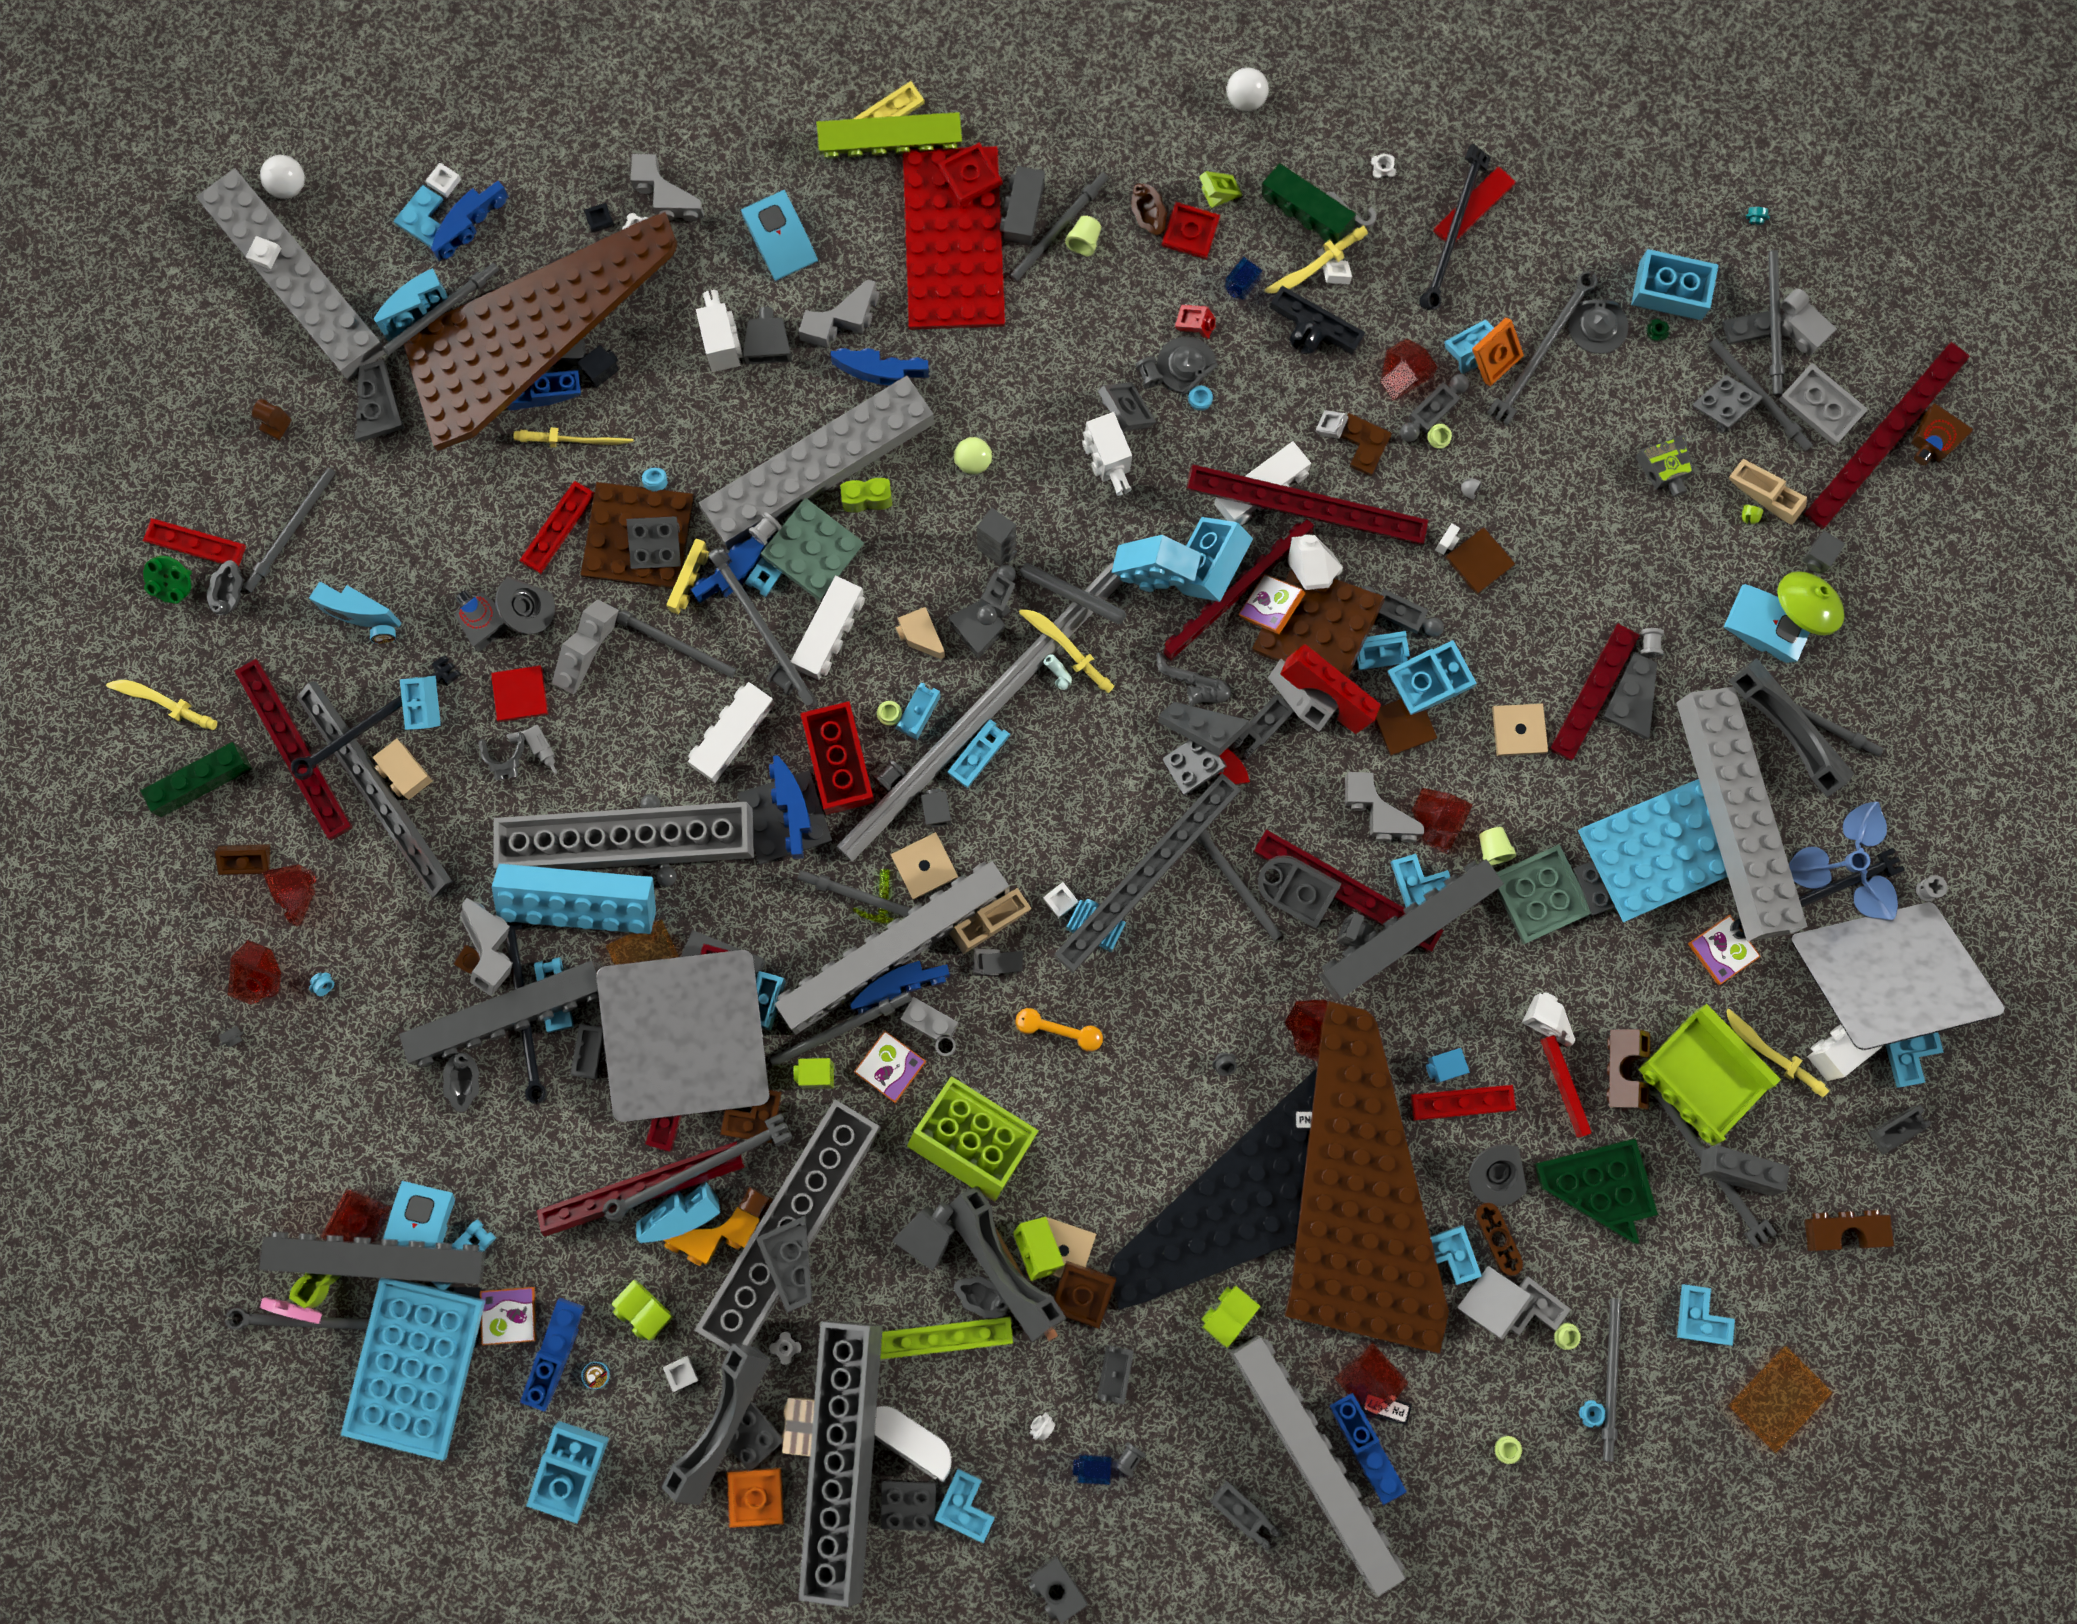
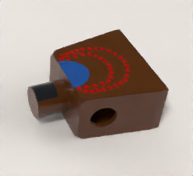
(1938, 435)

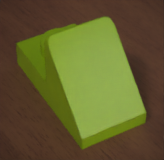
(1219, 188)

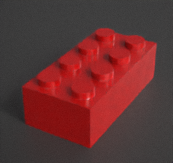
(837, 758)

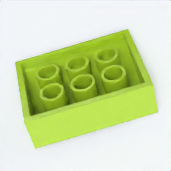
(972, 1138)

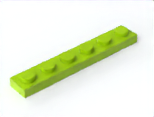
(946, 1337)

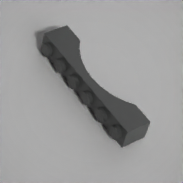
(1820, 759)
(1032, 1308)
(695, 1470)

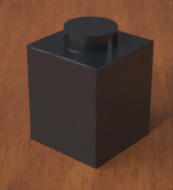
(599, 365)

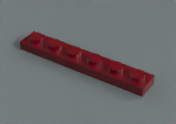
(1594, 692)

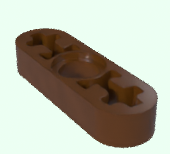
(1500, 1260)

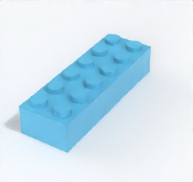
(574, 898)

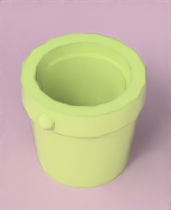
(1084, 236)
(1496, 846)

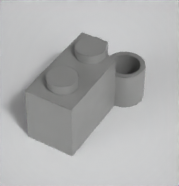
(1804, 322)
(930, 1023)

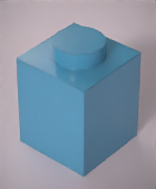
(1447, 1066)

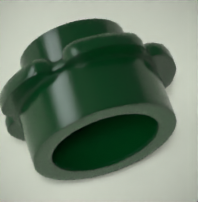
(1655, 335)

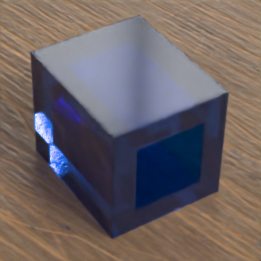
(1243, 279)
(1092, 1468)

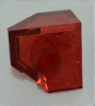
(1406, 368)
(1441, 817)
(292, 889)
(253, 973)
(1305, 1025)

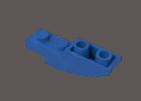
(458, 224)
(869, 366)
(549, 390)
(743, 561)
(789, 797)
(890, 985)
(552, 1355)
(1367, 1449)

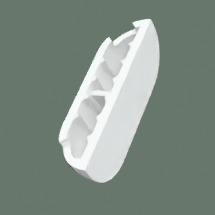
(912, 1442)

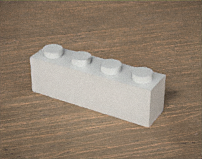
(1281, 469)
(827, 628)
(731, 732)

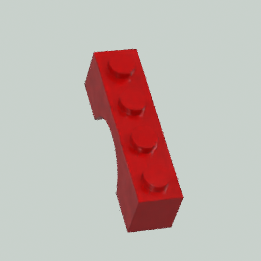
(1309, 670)

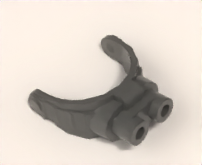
(503, 768)

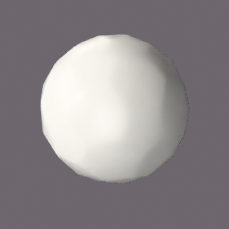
(1247, 89)
(282, 176)

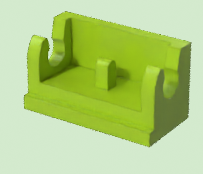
(1038, 1248)

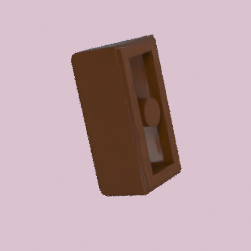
(242, 859)

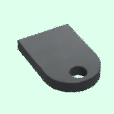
(1299, 890)

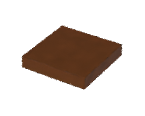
(1480, 560)
(1403, 730)
(1084, 1294)

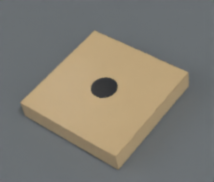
(1520, 729)
(924, 866)
(1072, 1243)

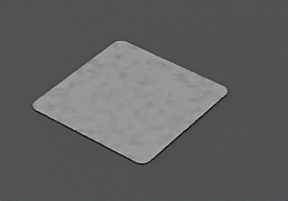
(1897, 976)
(682, 1035)

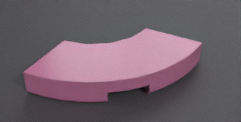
(290, 1310)

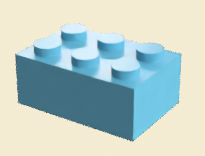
(1674, 284)
(1221, 550)
(1156, 563)

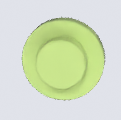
(1439, 436)
(889, 713)
(1567, 1336)
(1508, 1450)

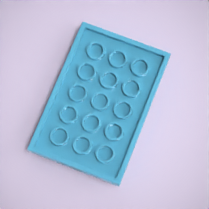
(1656, 850)
(413, 1368)

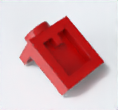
(1196, 319)

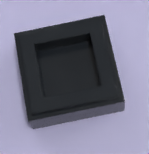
(598, 217)

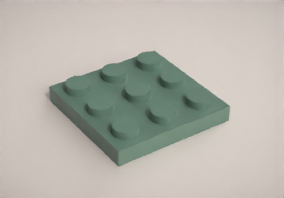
(812, 549)
(1542, 894)

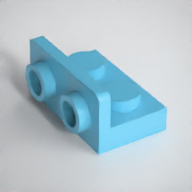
(1461, 345)

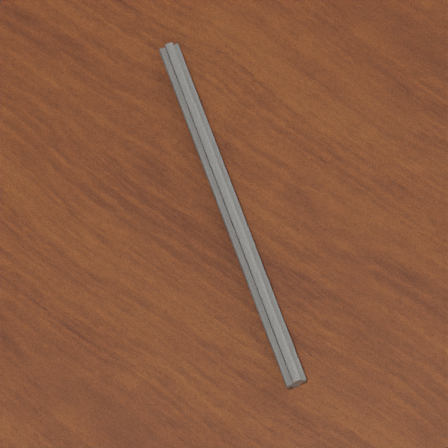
(972, 721)

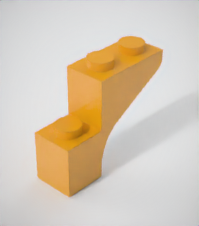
(703, 1243)

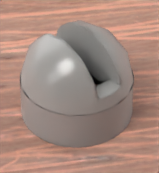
(1470, 486)

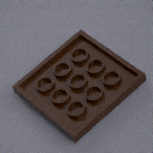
(607, 537)
(1328, 621)

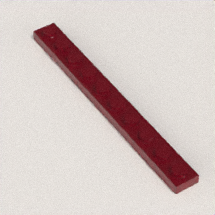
(1886, 435)
(1306, 504)

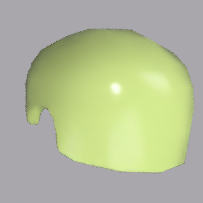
(972, 455)

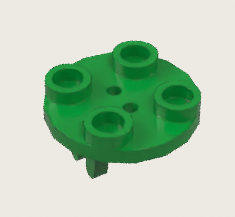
(167, 579)

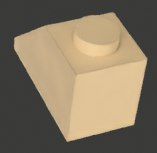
(920, 633)

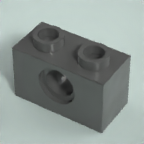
(1072, 1598)

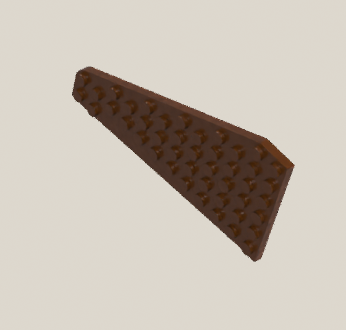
(498, 345)
(1362, 1226)

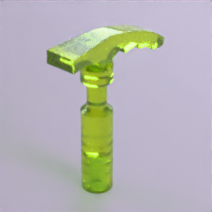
(883, 893)

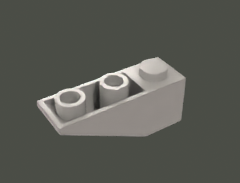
(1308, 703)

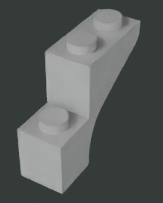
(667, 197)
(850, 314)
(579, 650)
(1384, 819)
(487, 935)

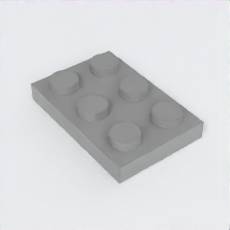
(1823, 404)

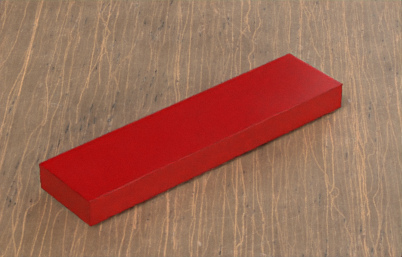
(1480, 201)
(557, 527)
(193, 542)
(1566, 1086)
(1463, 1102)

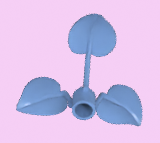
(1869, 827)

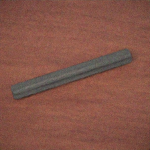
(1073, 593)

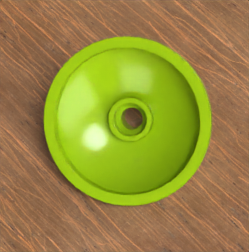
(1811, 603)

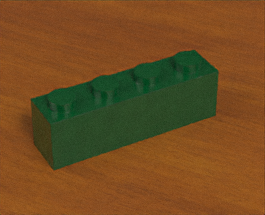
(1308, 204)
(196, 779)

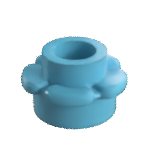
(319, 981)
(1599, 1413)

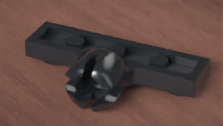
(1314, 323)

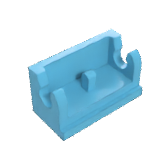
(1383, 651)
(420, 702)
(918, 711)

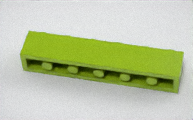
(889, 134)

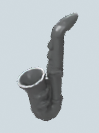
(1206, 689)

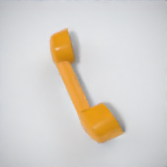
(1088, 1038)

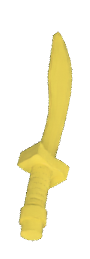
(1332, 251)
(553, 438)
(1048, 628)
(178, 709)
(1748, 1035)

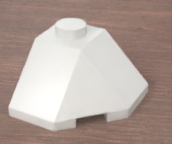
(1313, 562)
(1549, 1018)

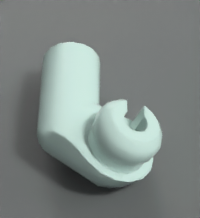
(1064, 678)

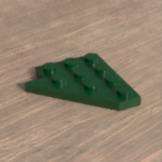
(1603, 1185)

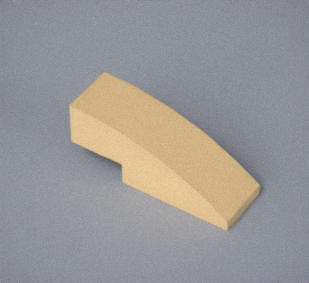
(1769, 491)
(989, 920)

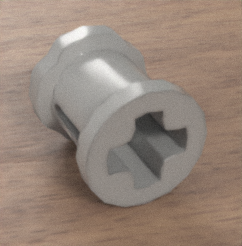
(765, 528)
(1652, 642)
(1936, 883)

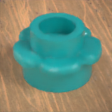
(1757, 215)

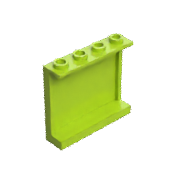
(1708, 1074)

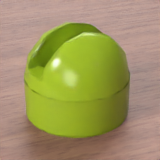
(1753, 513)

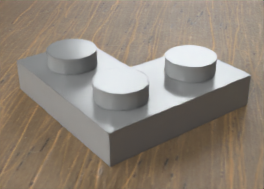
(1542, 1305)

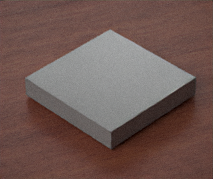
(1495, 1302)

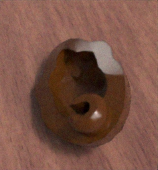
(1154, 211)

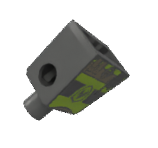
(1667, 464)

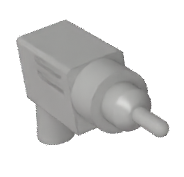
(537, 744)

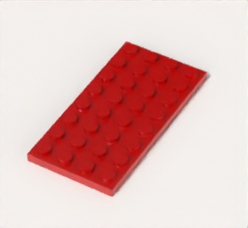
(951, 248)

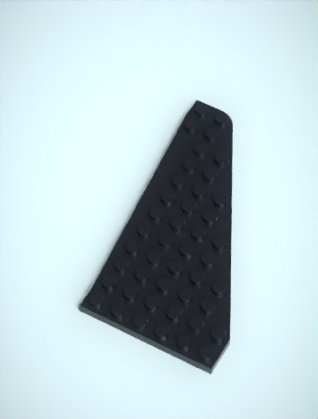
(1228, 1214)

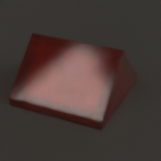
(356, 1216)
(1372, 1380)

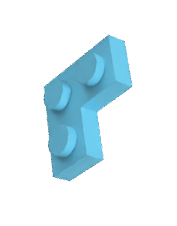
(417, 213)
(1412, 881)
(1905, 1058)
(1456, 1249)
(1695, 1319)
(957, 1509)

